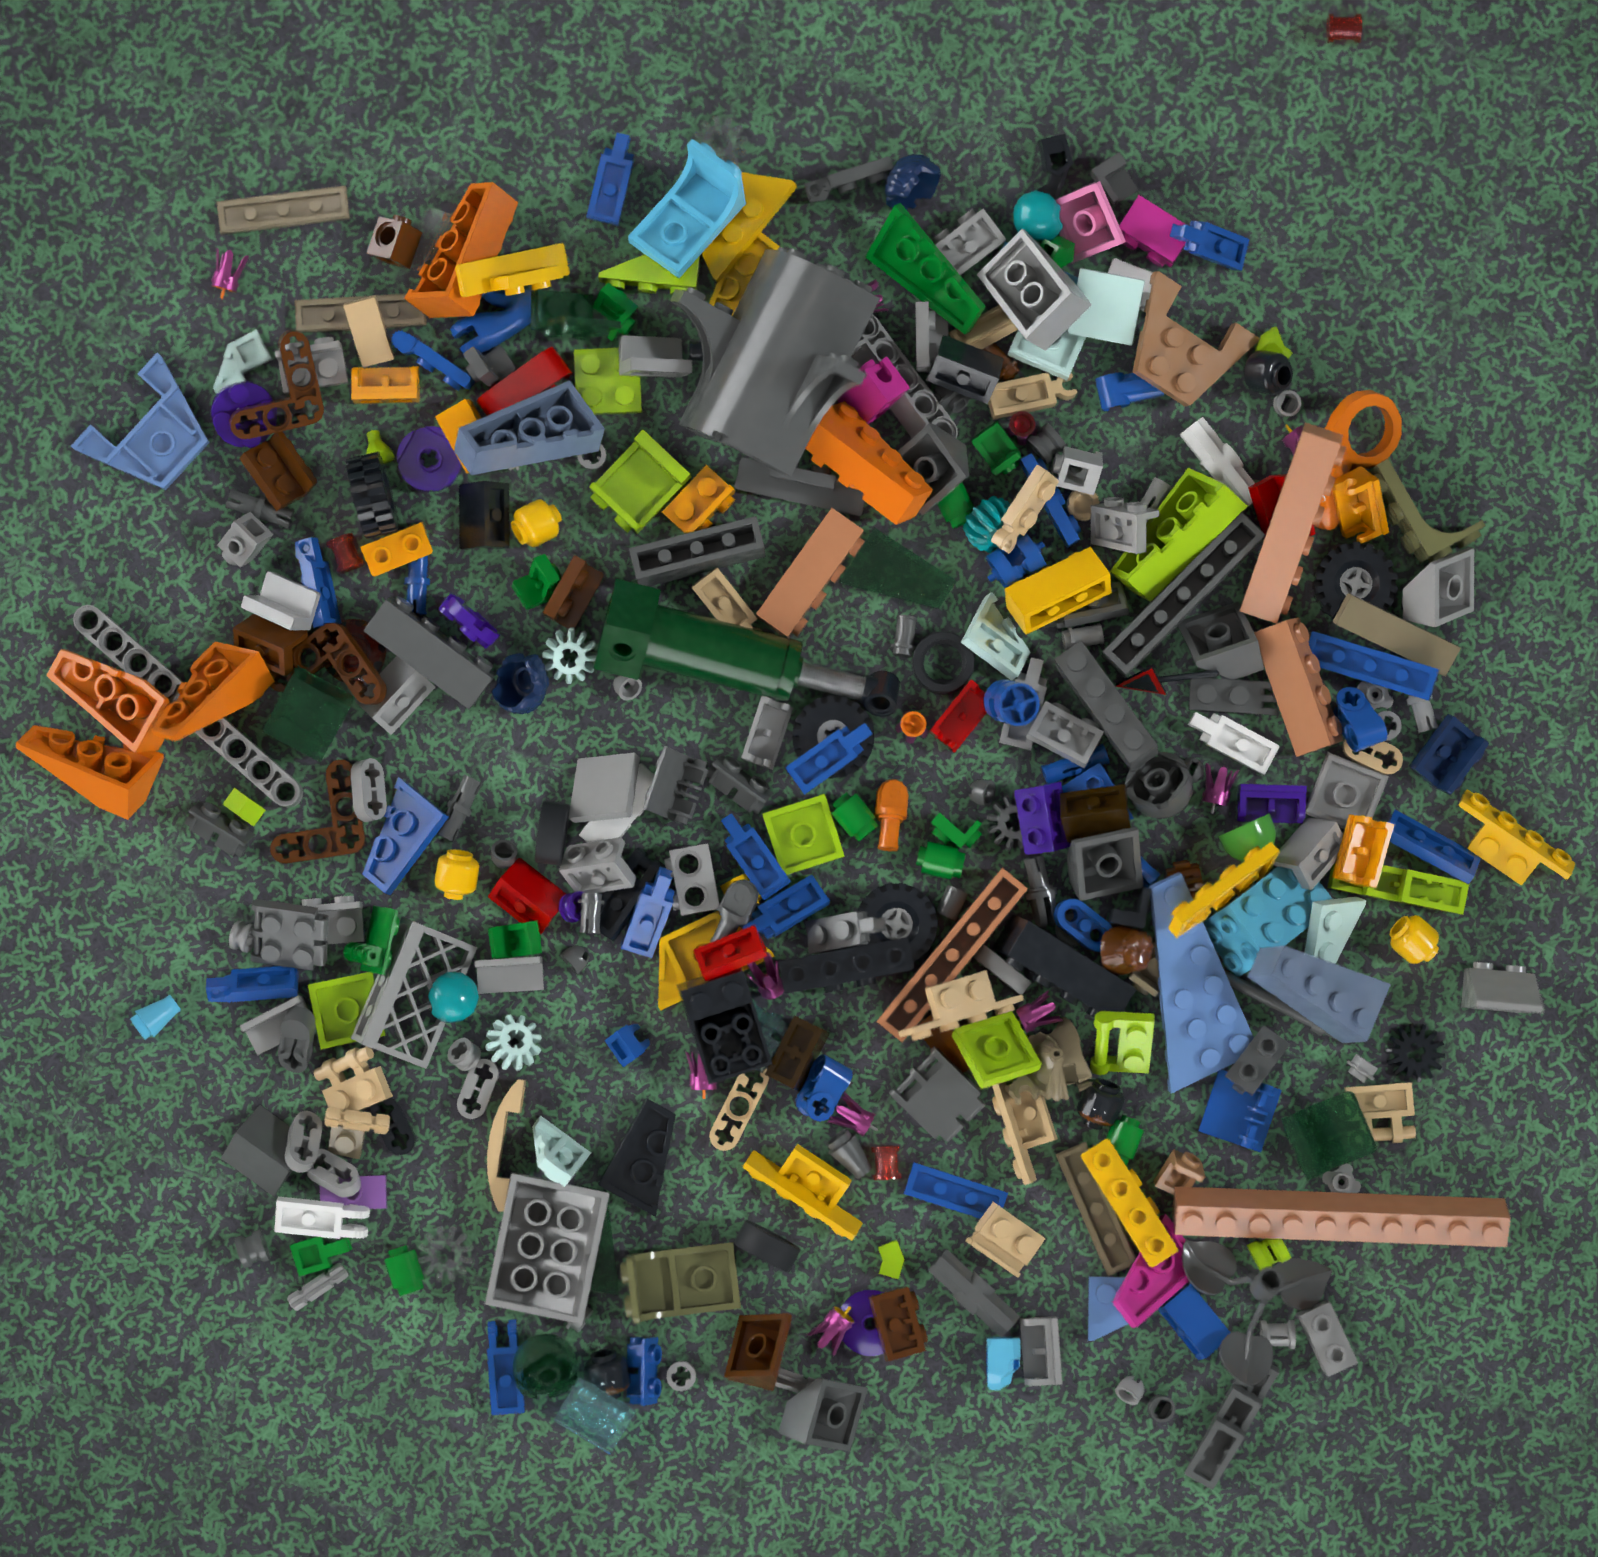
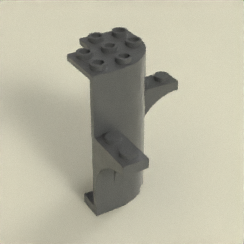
(777, 358)

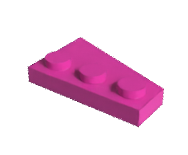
(1151, 1287)

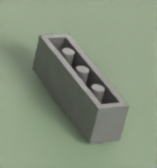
(698, 552)
(430, 651)
(1106, 706)

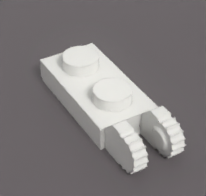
(319, 1218)

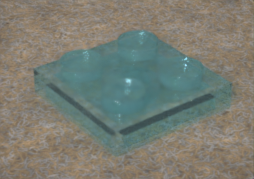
(594, 1415)

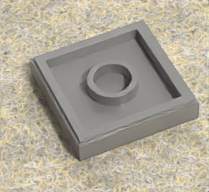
(604, 787)
(1344, 790)

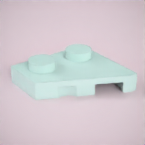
(1331, 926)
(557, 1152)

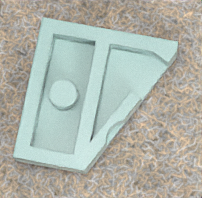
(996, 639)

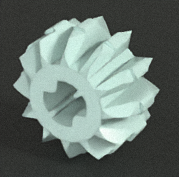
(558, 651)
(519, 1053)

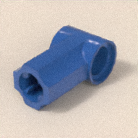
(1123, 389)

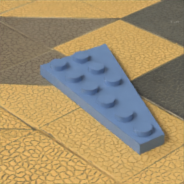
(1196, 999)

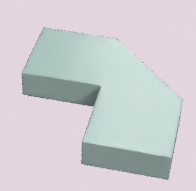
(241, 358)

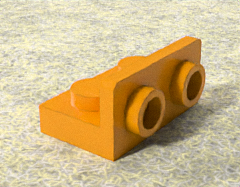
(700, 501)
(397, 549)

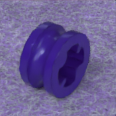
(567, 907)

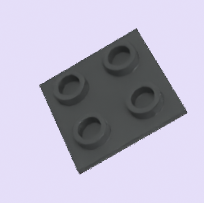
(671, 783)

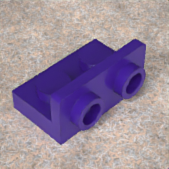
(1041, 818)

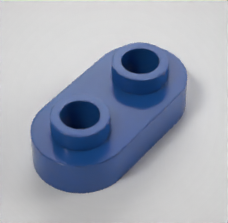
(1082, 923)

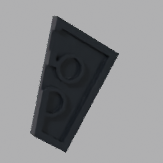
(641, 1158)

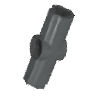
(974, 1293)

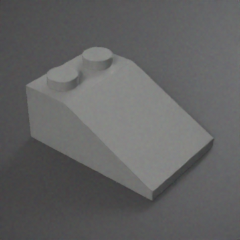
(1033, 290)
(1501, 990)

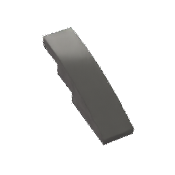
(1228, 1430)

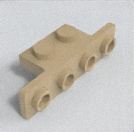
(960, 999)
(1025, 1126)

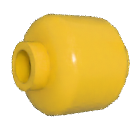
(536, 523)
(456, 874)
(1414, 939)

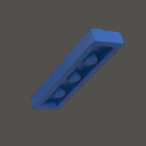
(1373, 666)

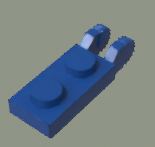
(431, 359)
(504, 1394)

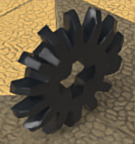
(1402, 1047)

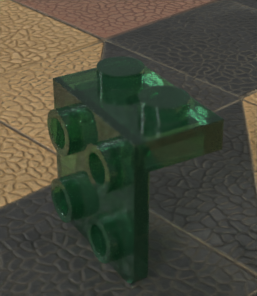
(1329, 1134)

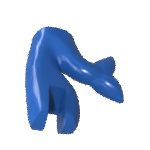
(495, 326)

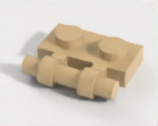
(359, 1091)
(1386, 1102)

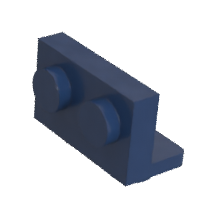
(1449, 755)

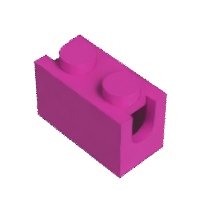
(1150, 230)
(878, 391)

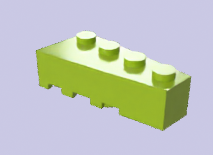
(1187, 523)

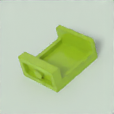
(639, 483)

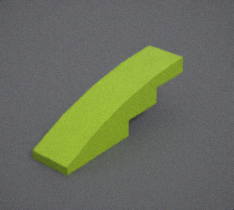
(1412, 889)

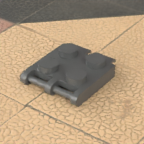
(289, 934)
(939, 1096)

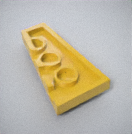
(1233, 881)

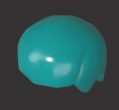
(1038, 215)
(453, 997)

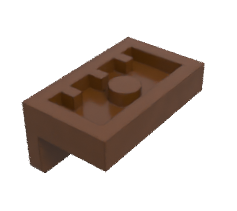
(279, 471)
(573, 593)
(898, 1323)

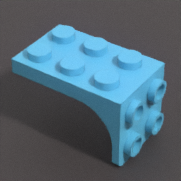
(692, 210)
(1262, 917)

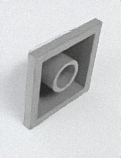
(1441, 590)

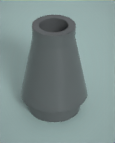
(848, 1152)

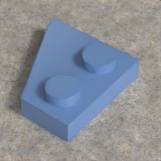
(1102, 1313)

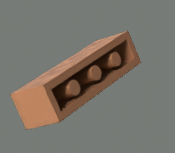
(810, 573)
(1298, 687)

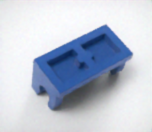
(1194, 1322)

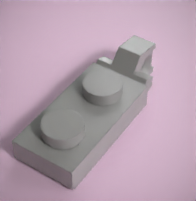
(1016, 735)

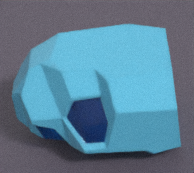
(1002, 1360)

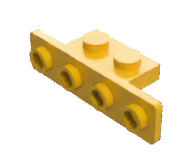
(513, 271)
(1510, 845)
(808, 1184)
(1129, 1203)

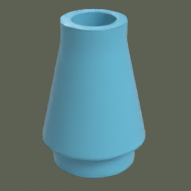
(154, 1017)

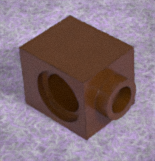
(394, 241)

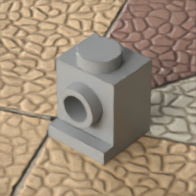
(1080, 478)
(244, 540)

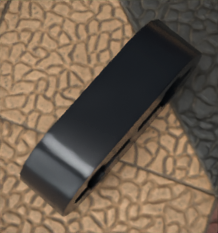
(401, 1123)

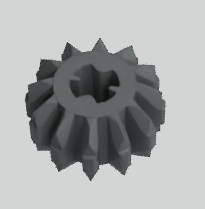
(1001, 827)

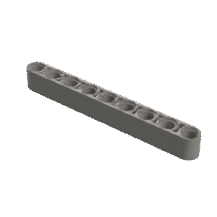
(156, 670)

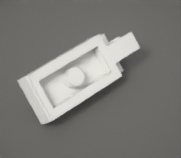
(1235, 741)

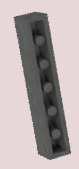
(1183, 595)

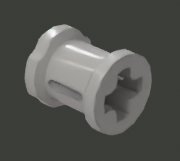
(1279, 1333)

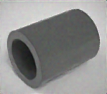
(951, 902)

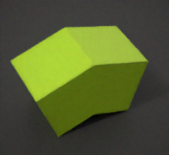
(244, 807)
(891, 1259)

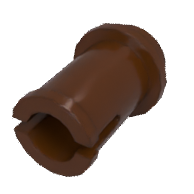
(1009, 368)

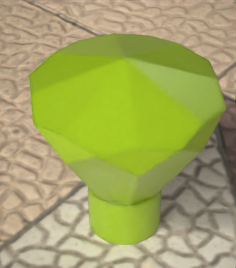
(1272, 341)
(376, 444)

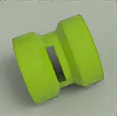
(1262, 1255)

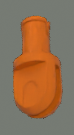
(891, 811)

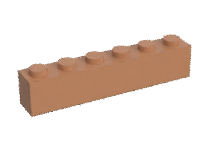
(1291, 523)
(953, 952)

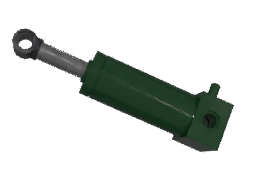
(721, 653)

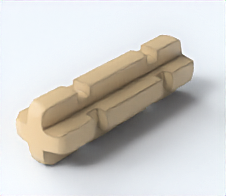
(357, 1120)

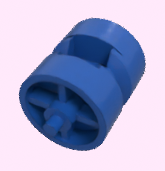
(1021, 561)
(1011, 702)

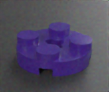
(239, 396)
(412, 466)
(472, 623)

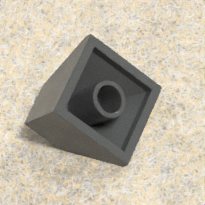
(1223, 642)
(1105, 864)
(824, 1414)

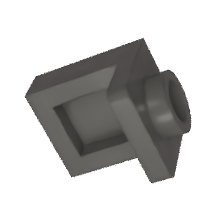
(489, 368)

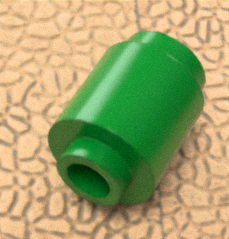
(956, 506)
(854, 816)
(940, 860)
(1125, 1137)
(404, 1270)

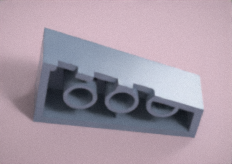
(530, 432)
(1323, 992)

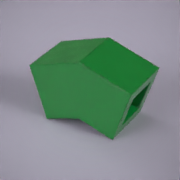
(1059, 250)

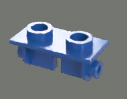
(645, 1385)

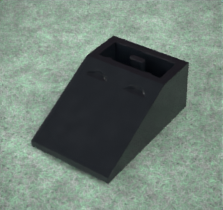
(724, 1025)

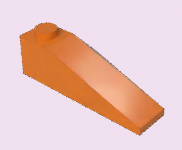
(220, 684)
(113, 697)
(103, 774)

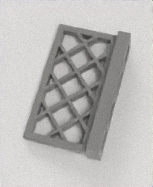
(386, 991)

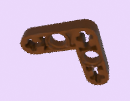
(297, 394)
(337, 655)
(332, 834)

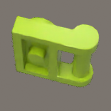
(1133, 1042)

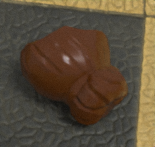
(1125, 950)

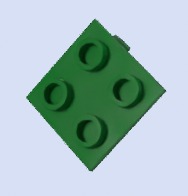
(376, 952)

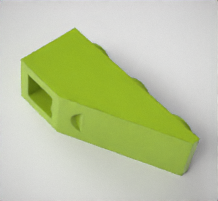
(649, 276)

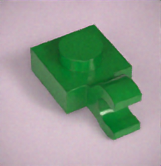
(315, 1254)

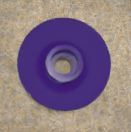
(858, 1337)

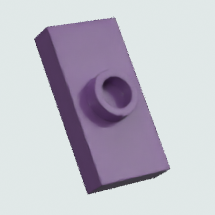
(371, 1193)

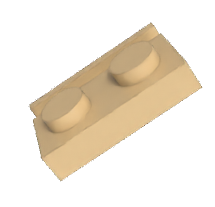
(1005, 1239)

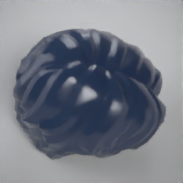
(910, 180)
(521, 683)

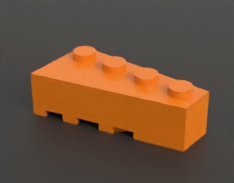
(476, 235)
(867, 464)

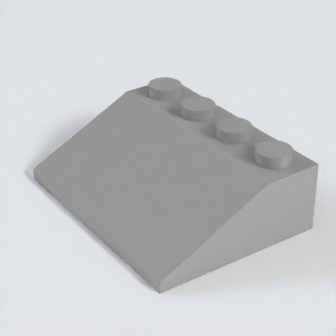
(547, 1248)

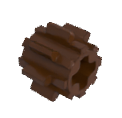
(1190, 873)

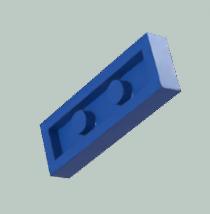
(1066, 526)
(1433, 847)
(952, 1191)

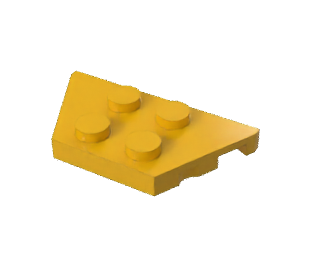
(763, 199)
(678, 958)

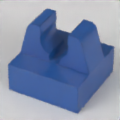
(625, 1045)

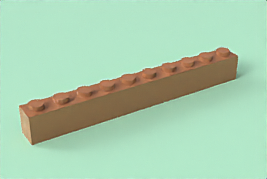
(1340, 1216)

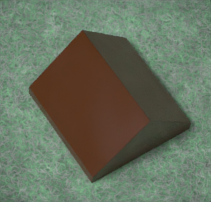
(758, 1349)

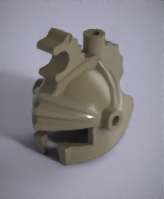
(1061, 1065)

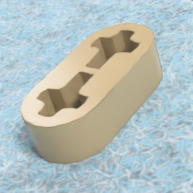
(1372, 762)

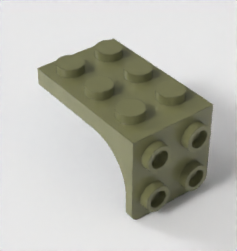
(1417, 534)
(681, 1281)

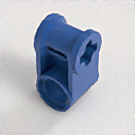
(1359, 721)
(824, 1084)

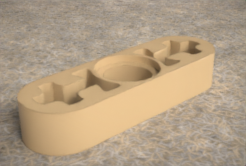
(735, 1132)

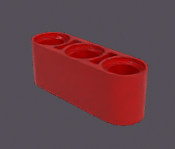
(528, 380)

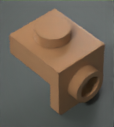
(1179, 1171)

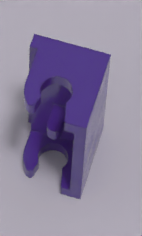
(1282, 802)

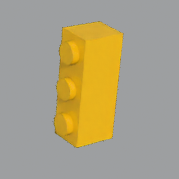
(1058, 590)

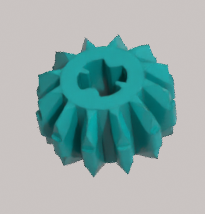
(984, 522)

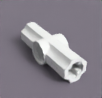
(1218, 459)

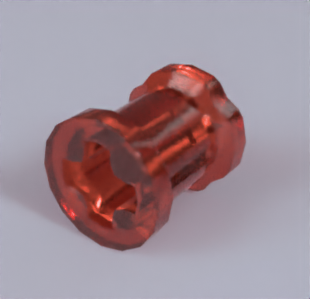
(1344, 28)
(345, 553)
(886, 1162)

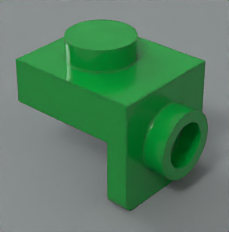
(616, 307)
(997, 448)
(539, 584)
(946, 832)
(515, 940)

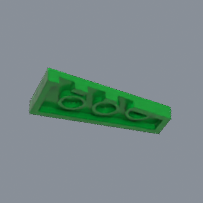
(921, 268)

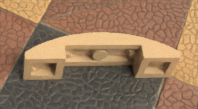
(511, 1103)

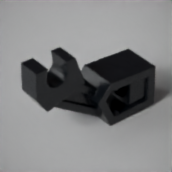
(1057, 177)

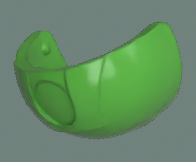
(1246, 837)

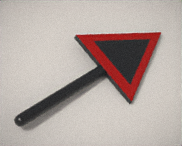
(1149, 681)

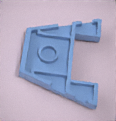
(161, 441)

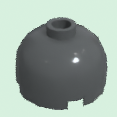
(1160, 786)

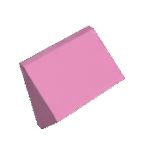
(1089, 221)

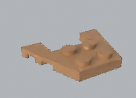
(1175, 357)

